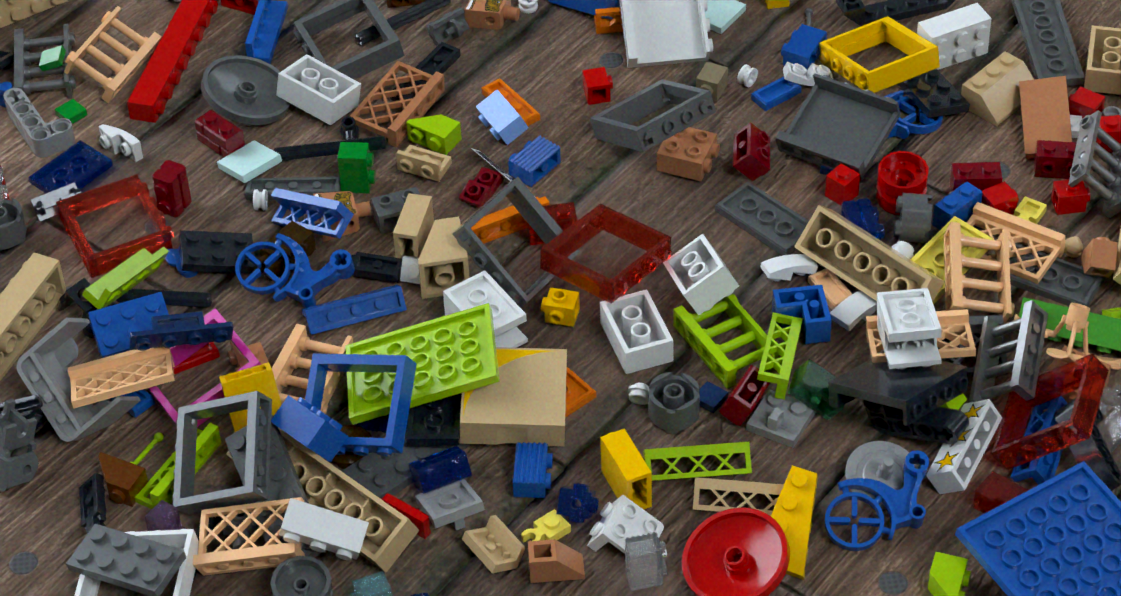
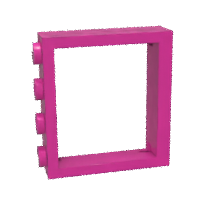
(182, 352)

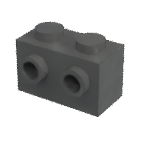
(388, 208)

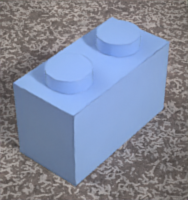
(502, 118)

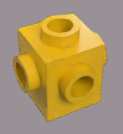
(561, 306)

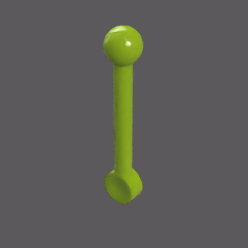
(158, 437)

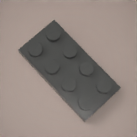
(126, 560)

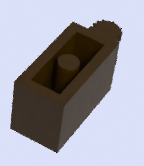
(298, 233)

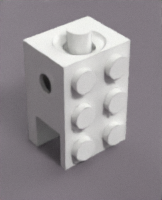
(483, 290)
(908, 328)

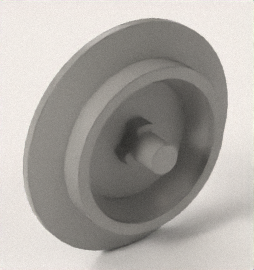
(880, 462)

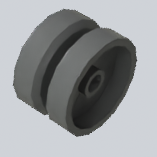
(301, 578)

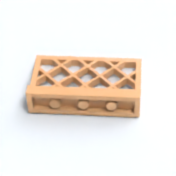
(1022, 231)
(953, 325)
(120, 374)
(245, 557)

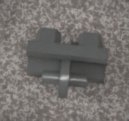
(447, 27)

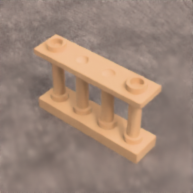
(122, 72)
(956, 281)
(291, 359)

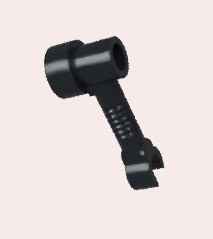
(349, 129)

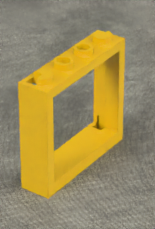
(921, 59)

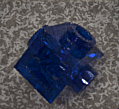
(568, 502)

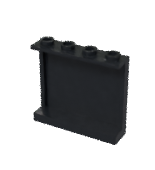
(912, 389)

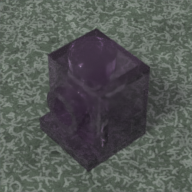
(163, 517)

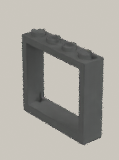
(337, 12)
(615, 122)
(536, 217)
(257, 453)

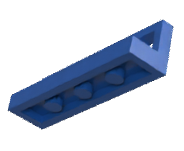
(265, 29)
(315, 208)
(354, 309)
(1046, 466)

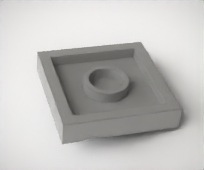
(780, 419)
(450, 504)

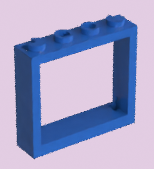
(401, 397)

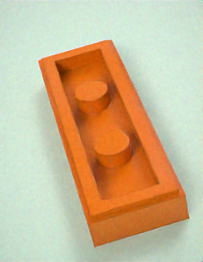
(524, 109)

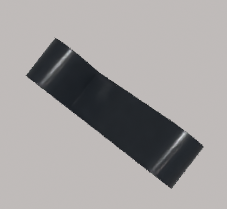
(939, 426)
(1093, 450)

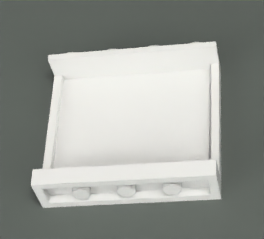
(665, 31)

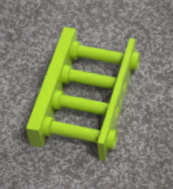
(714, 354)

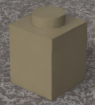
(713, 78)

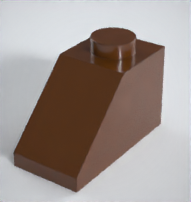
(122, 479)

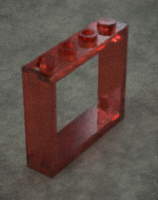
(103, 196)
(555, 253)
(1084, 374)

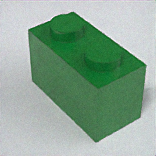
(355, 167)

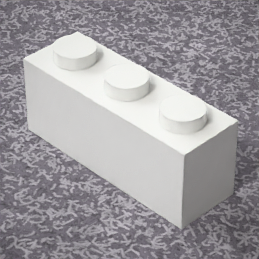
(323, 529)

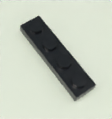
(438, 60)

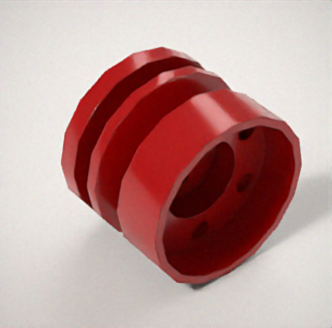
(900, 174)

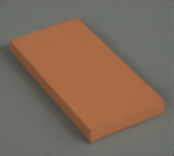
(1044, 112)

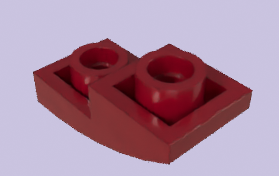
(482, 188)

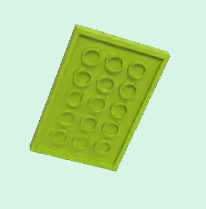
(450, 355)

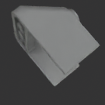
(46, 373)

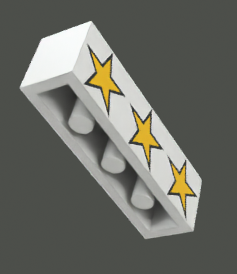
(958, 461)

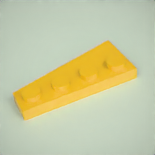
(794, 515)

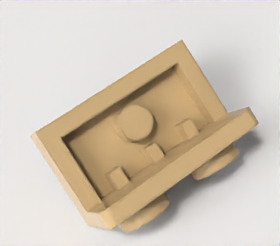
(423, 162)
(495, 545)

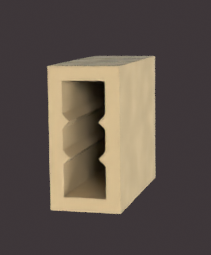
(413, 226)

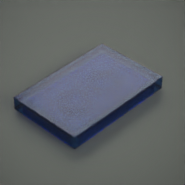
(76, 164)

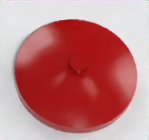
(736, 554)

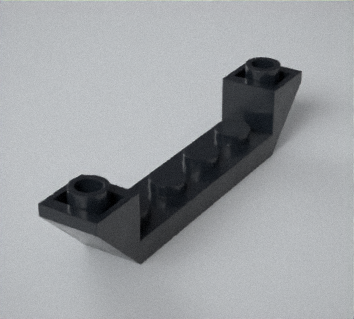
(894, 9)

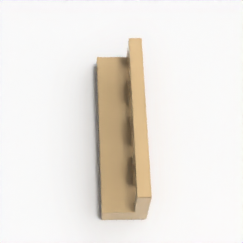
(737, 486)

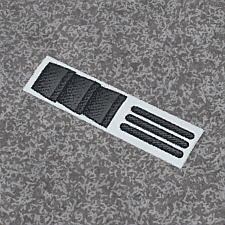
(494, 164)

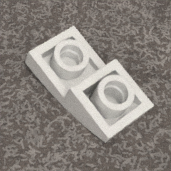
(798, 73)
(120, 140)
(783, 266)
(853, 309)

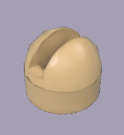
(1073, 247)

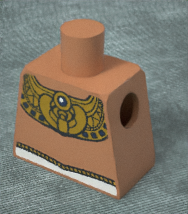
(490, 13)
(359, 210)

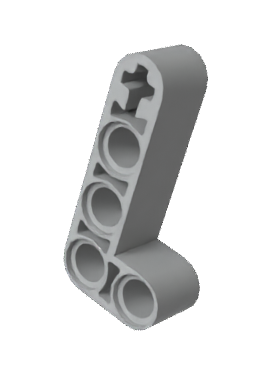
(40, 137)

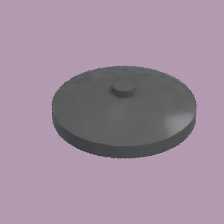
(244, 90)

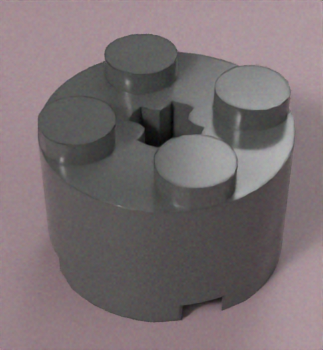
(914, 217)
(11, 224)
(673, 402)

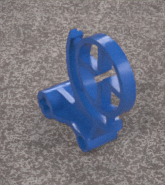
(903, 126)
(304, 282)
(900, 503)

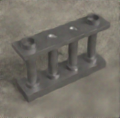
(23, 58)
(1084, 162)
(1027, 357)

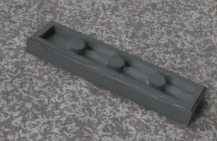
(303, 185)

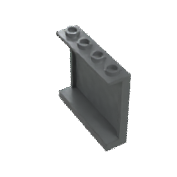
(839, 126)

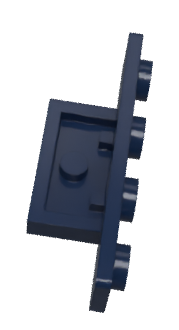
(180, 330)

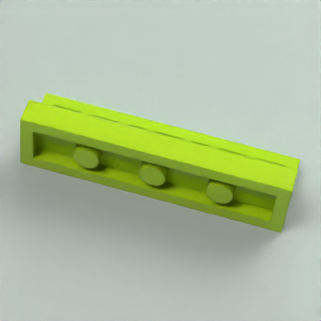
(124, 277)
(786, 350)
(699, 451)
(162, 483)

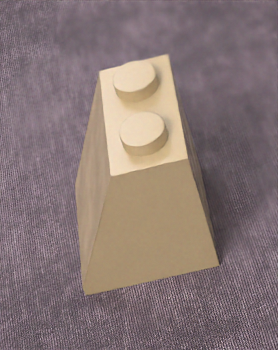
(442, 259)

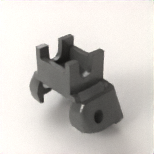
(16, 433)

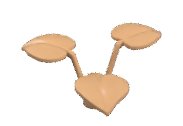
(1076, 321)

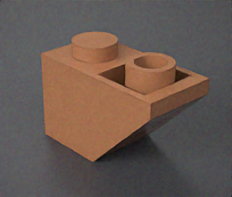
(1099, 257)
(554, 562)

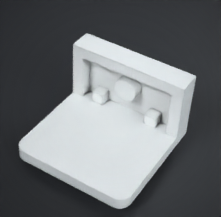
(620, 521)

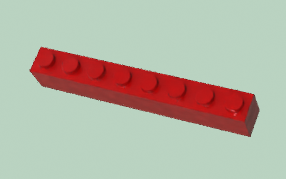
(170, 59)

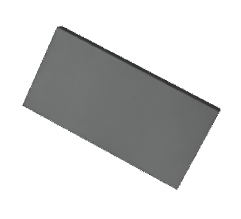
(763, 218)
(1061, 283)

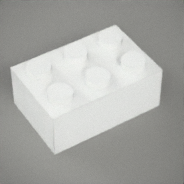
(958, 34)
(318, 89)
(701, 274)
(636, 332)

